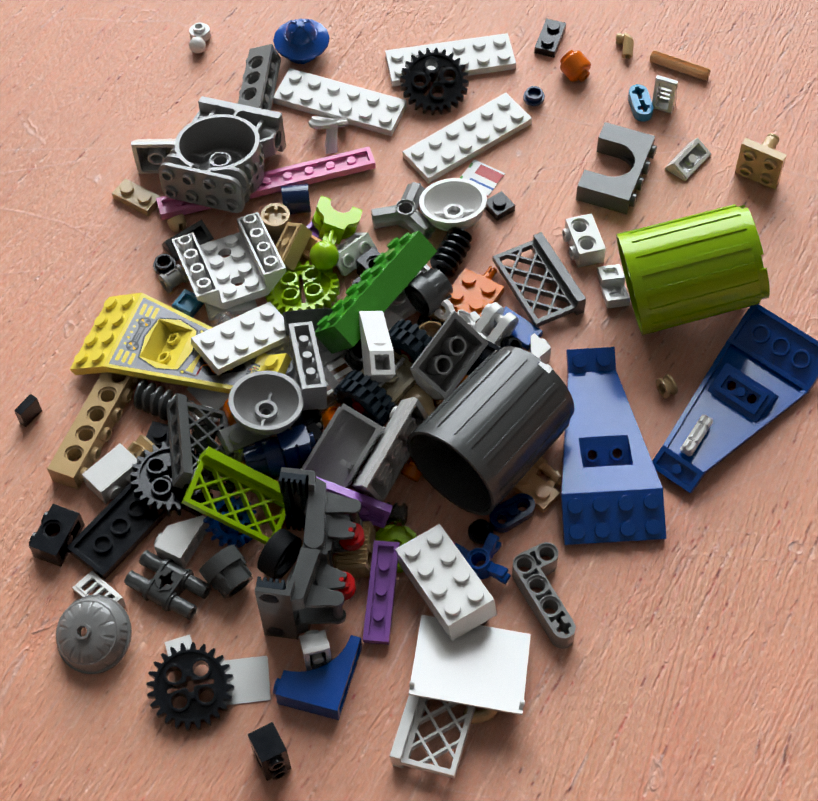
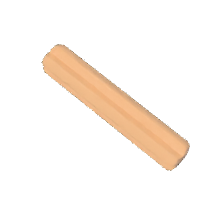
(680, 65)

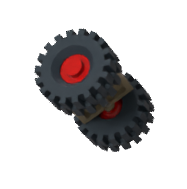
(378, 398)

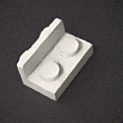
(351, 250)

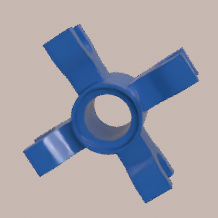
(486, 553)

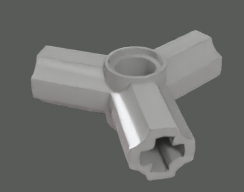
(404, 213)

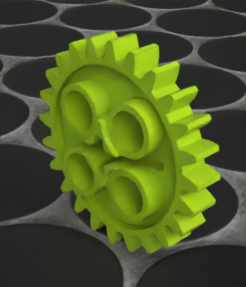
(319, 286)

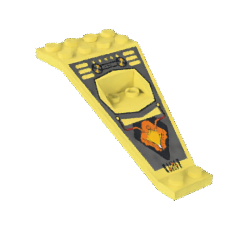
(154, 343)

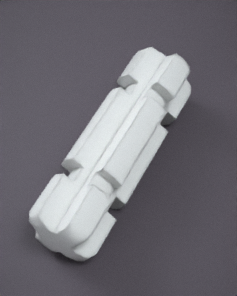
(696, 435)

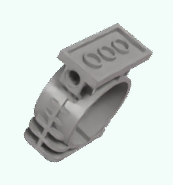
(222, 155)

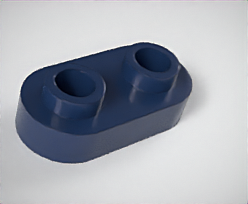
(511, 514)

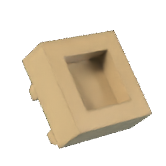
(142, 443)

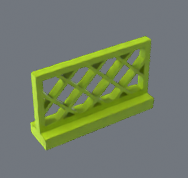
(243, 477)

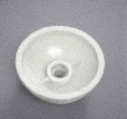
(453, 203)

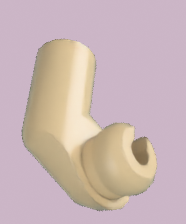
(628, 44)
(481, 715)

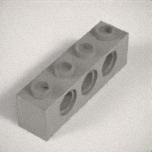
(260, 77)
(307, 365)

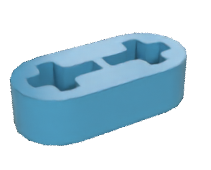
(636, 103)

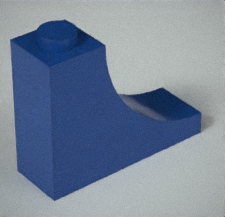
(320, 689)

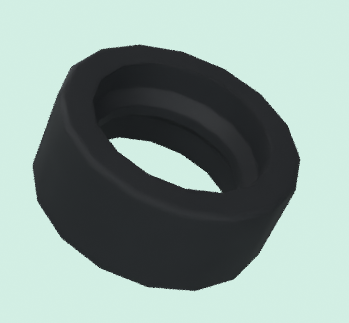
(279, 554)

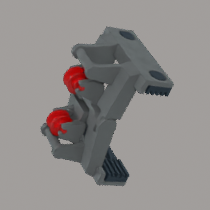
(316, 587)

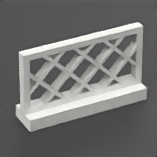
(408, 731)

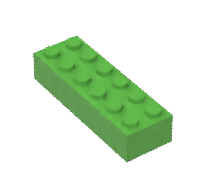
(375, 290)

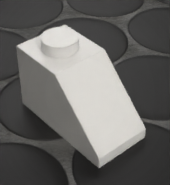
(181, 540)
(315, 649)

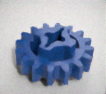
(225, 533)

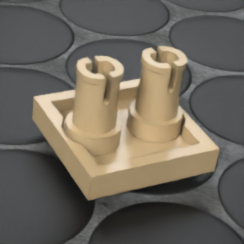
(761, 161)

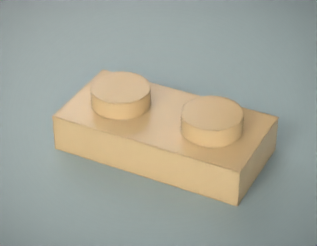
(136, 197)

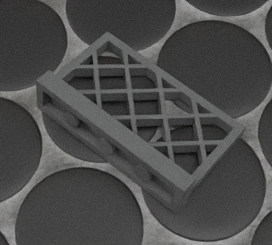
(557, 275)
(183, 442)

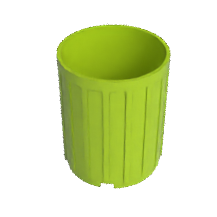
(693, 267)

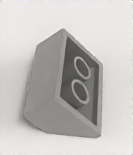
(447, 357)

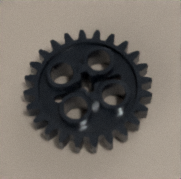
(451, 91)
(160, 480)
(186, 662)

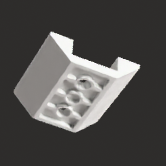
(250, 261)

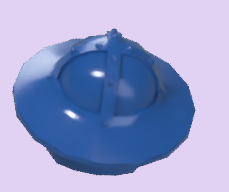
(301, 40)

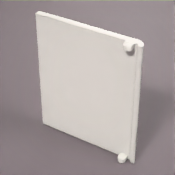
(475, 670)

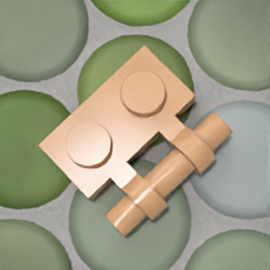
(540, 490)

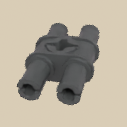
(168, 595)

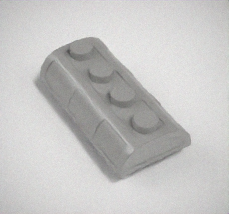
(343, 446)

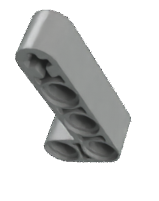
(547, 598)

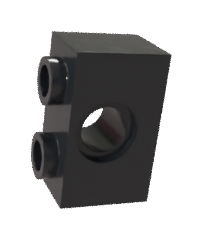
(54, 548)
(270, 752)

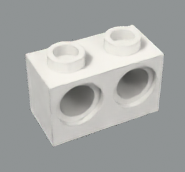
(584, 240)

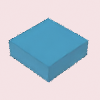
(187, 303)

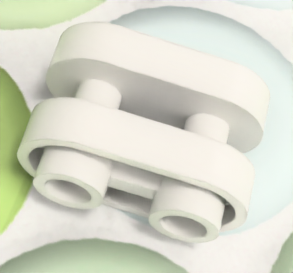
(492, 315)

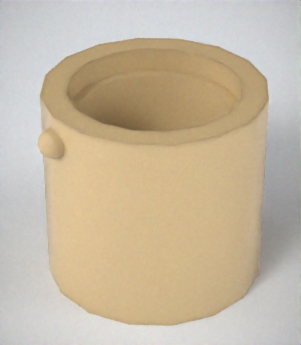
(275, 218)

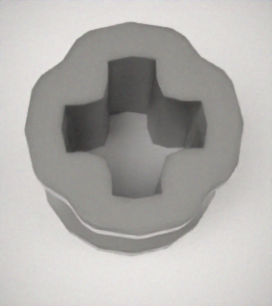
(173, 278)

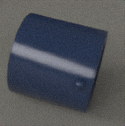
(296, 198)

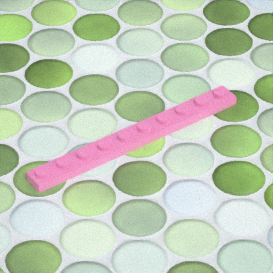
(273, 180)

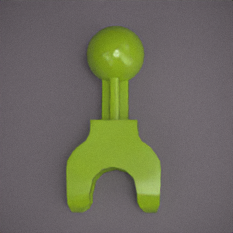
(332, 228)

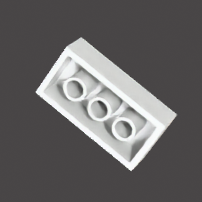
(446, 582)

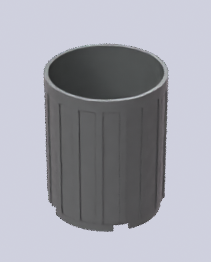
(491, 430)

